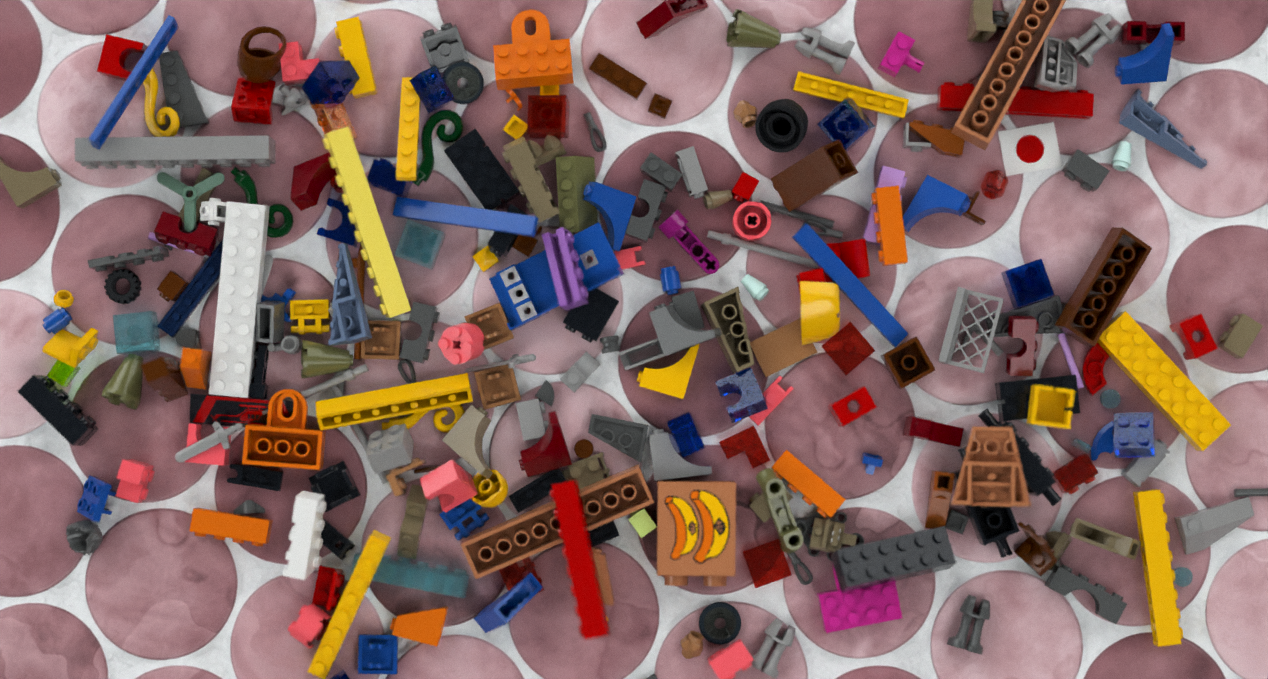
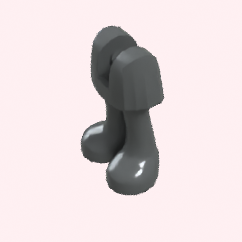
(983, 614)

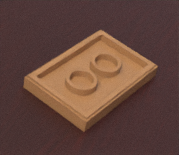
(781, 348)

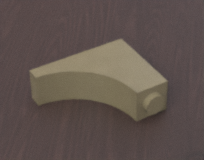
(981, 21)
(28, 186)
(467, 438)

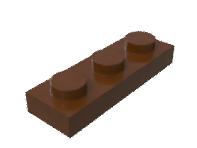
(617, 76)

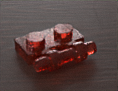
(513, 574)

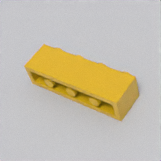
(355, 50)

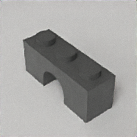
(642, 227)
(417, 349)

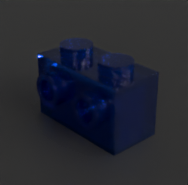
(432, 89)

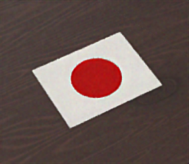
(1030, 149)

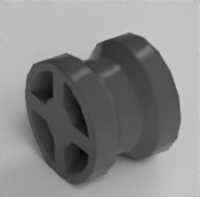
(1000, 19)
(610, 344)

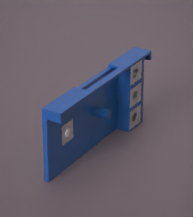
(536, 281)

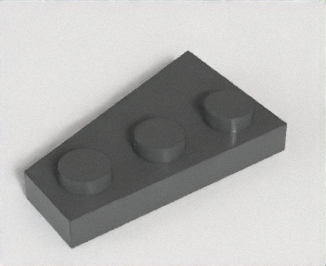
(620, 434)

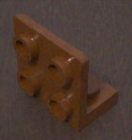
(1035, 551)

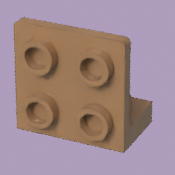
(398, 484)

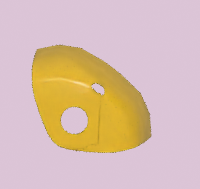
(819, 311)

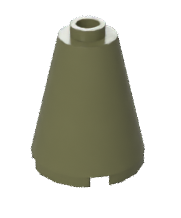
(751, 32)
(323, 359)

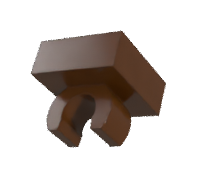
(660, 106)

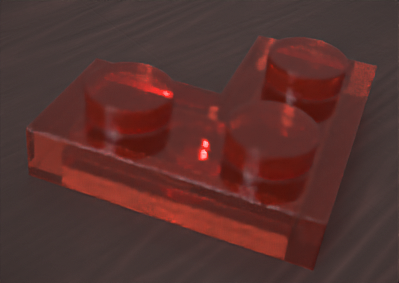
(747, 442)

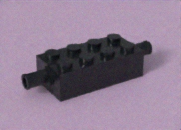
(1037, 477)
(991, 523)

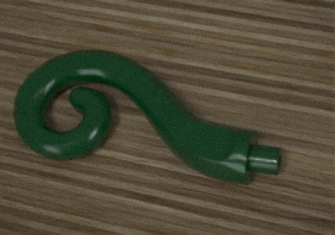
(427, 164)
(248, 185)

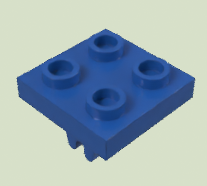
(95, 498)
(377, 654)

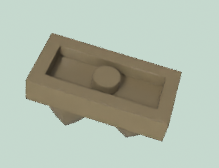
(550, 150)
(1059, 542)

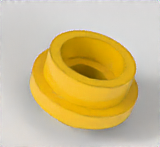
(63, 298)

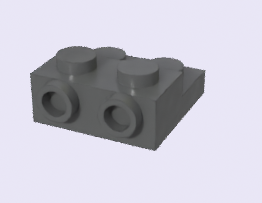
(444, 47)

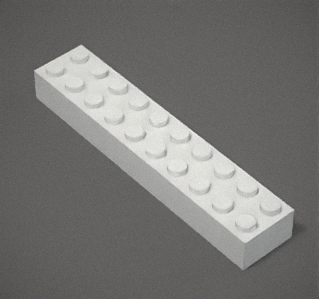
(237, 298)

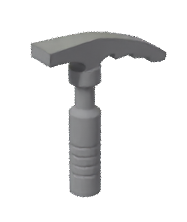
(998, 351)

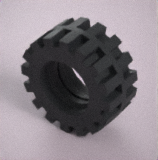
(111, 284)

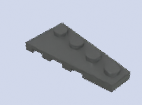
(180, 91)
(156, 255)
(1044, 311)

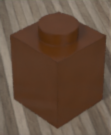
(172, 286)

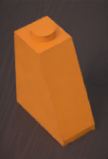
(195, 367)
(421, 626)

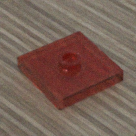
(848, 348)

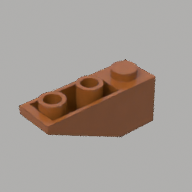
(941, 139)
(939, 499)

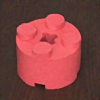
(751, 210)
(462, 343)
(310, 625)

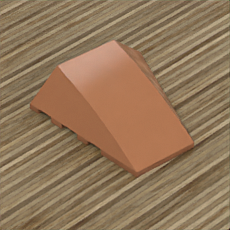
(991, 471)

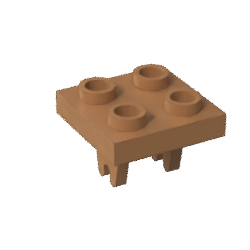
(492, 324)
(384, 341)
(497, 386)

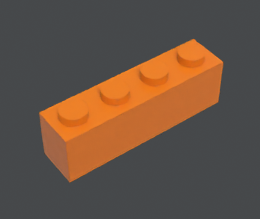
(890, 226)
(808, 484)
(230, 526)

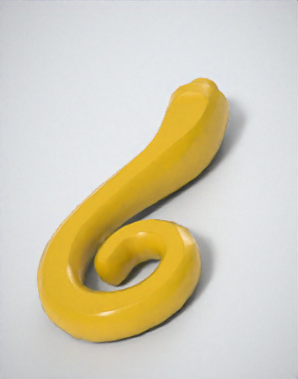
(151, 90)
(411, 419)

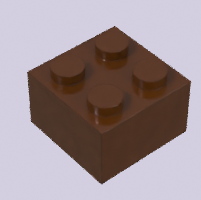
(907, 362)

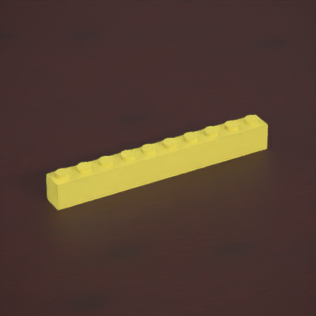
(366, 221)

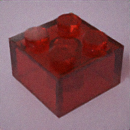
(548, 116)

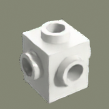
(213, 211)

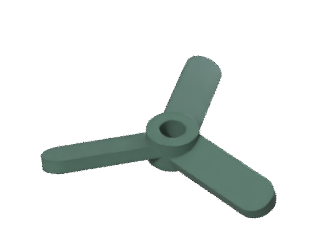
(183, 190)

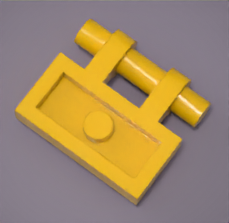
(309, 309)

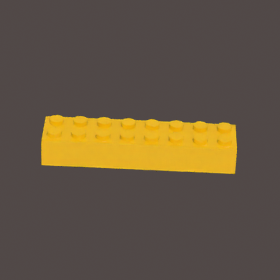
(1162, 382)

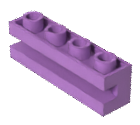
(565, 269)

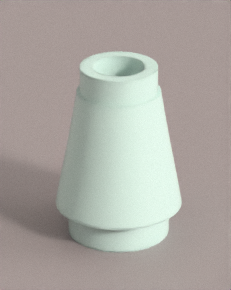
(1122, 158)
(755, 287)

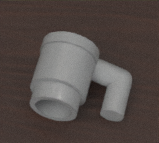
(290, 344)

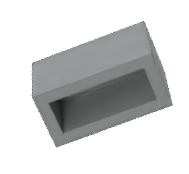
(532, 419)

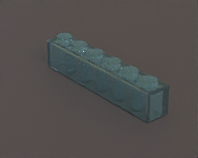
(420, 576)

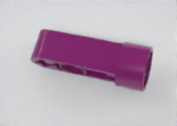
(676, 227)

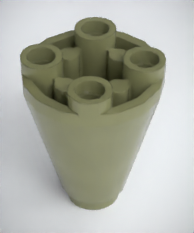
(126, 383)

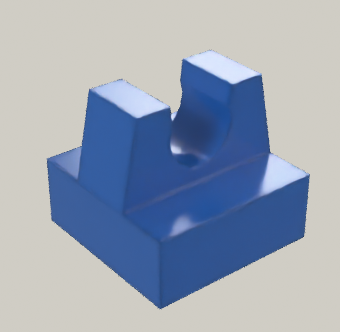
(871, 462)

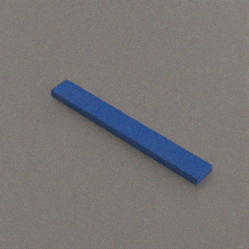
(133, 83)
(465, 216)
(850, 285)

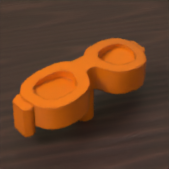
(514, 97)

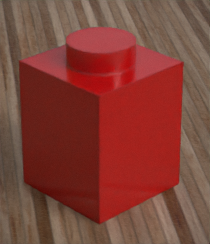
(744, 187)

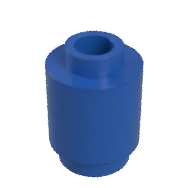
(670, 280)
(57, 320)

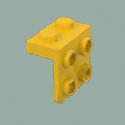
(70, 347)

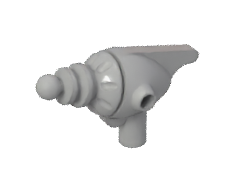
(294, 98)

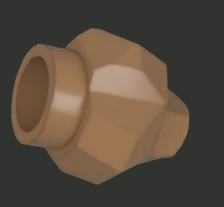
(745, 114)
(692, 645)

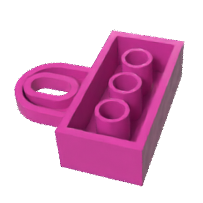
(859, 606)

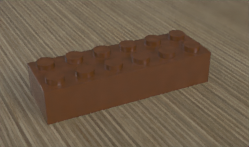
(1103, 286)

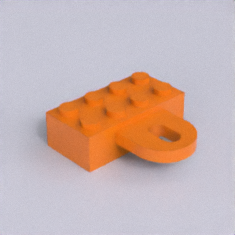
(532, 58)
(284, 439)

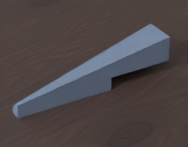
(1145, 121)
(349, 316)

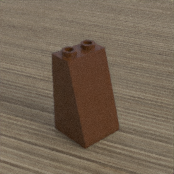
(814, 175)

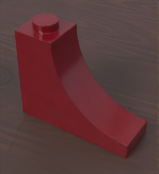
(668, 14)
(309, 180)
(932, 431)
(548, 452)

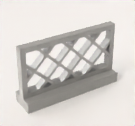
(954, 326)

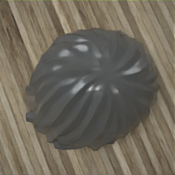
(84, 536)

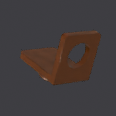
(968, 214)

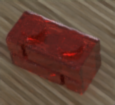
(1075, 473)

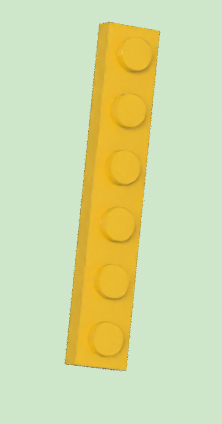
(839, 91)
(408, 132)

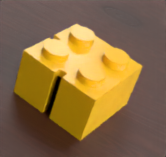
(1048, 407)

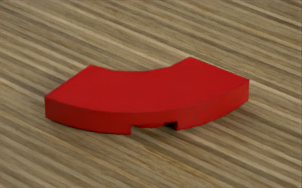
(1093, 369)

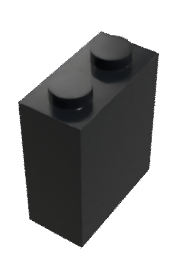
(591, 317)

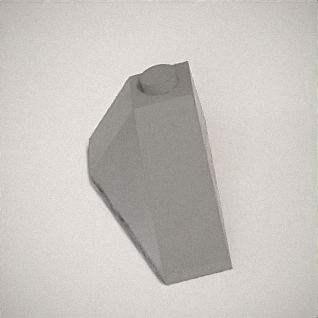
(1208, 525)

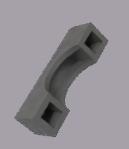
(1106, 605)

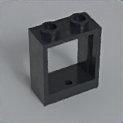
(501, 242)

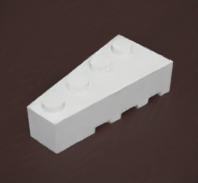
(305, 535)

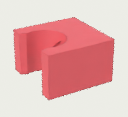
(215, 455)
(450, 484)

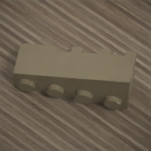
(530, 178)
(727, 314)

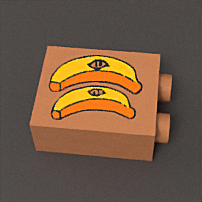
(696, 531)

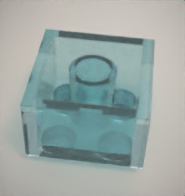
(420, 244)
(136, 332)

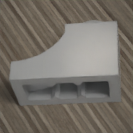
(580, 372)

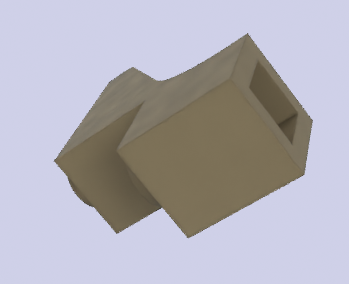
(412, 523)
(1105, 538)

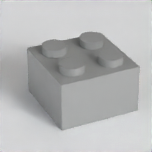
(390, 448)

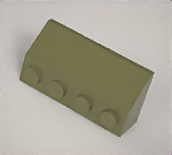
(572, 177)

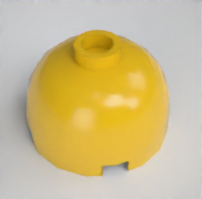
(490, 491)

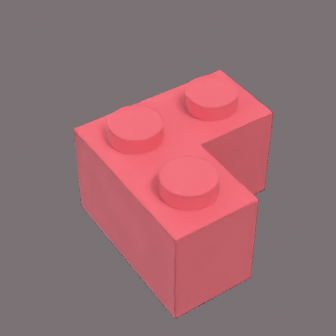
(293, 67)
(134, 480)
(730, 660)

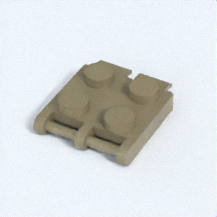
(587, 470)

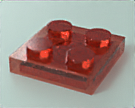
(766, 563)

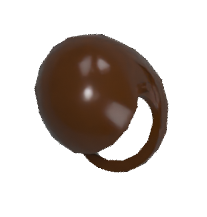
(259, 64)

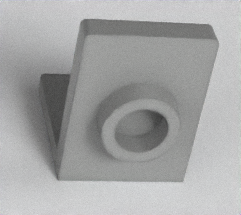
(915, 146)

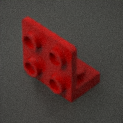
(253, 102)
(853, 255)
(327, 587)

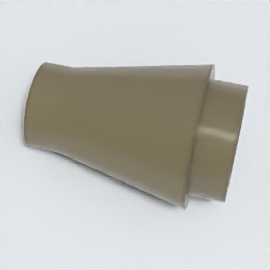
(716, 198)

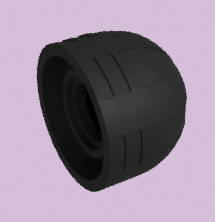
(781, 125)

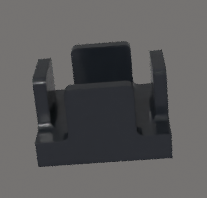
(335, 484)

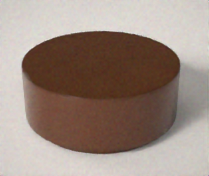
(583, 448)

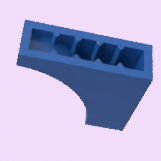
(1150, 63)
(934, 198)
(614, 207)
(509, 604)

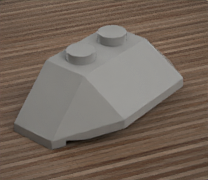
(1055, 67)

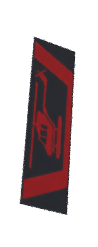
(231, 410)

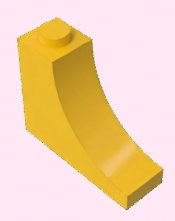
(672, 379)

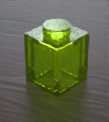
(63, 373)

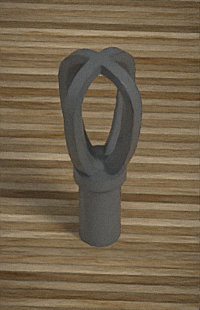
(592, 127)
(827, 231)
(411, 370)
(795, 560)

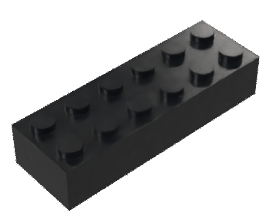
(893, 559)

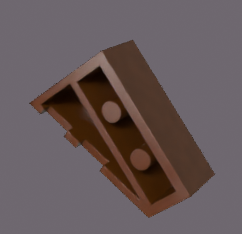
(166, 376)

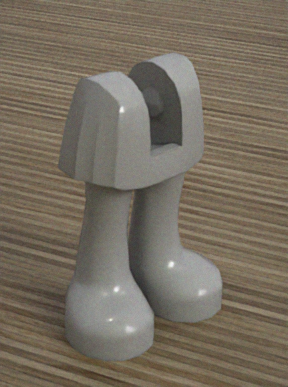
(1106, 37)
(817, 39)
(770, 667)

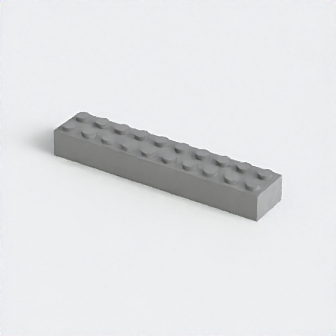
(177, 151)

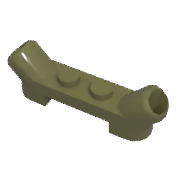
(780, 510)

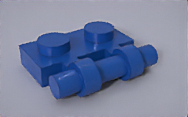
(460, 513)

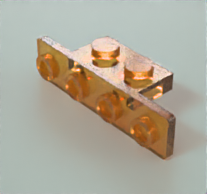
(333, 118)

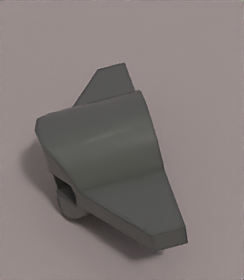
(249, 507)

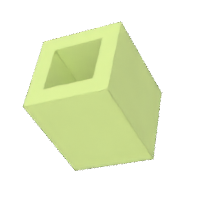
(642, 522)

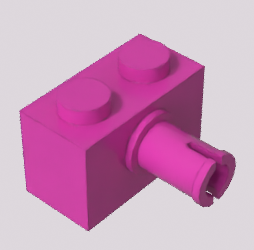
(899, 55)

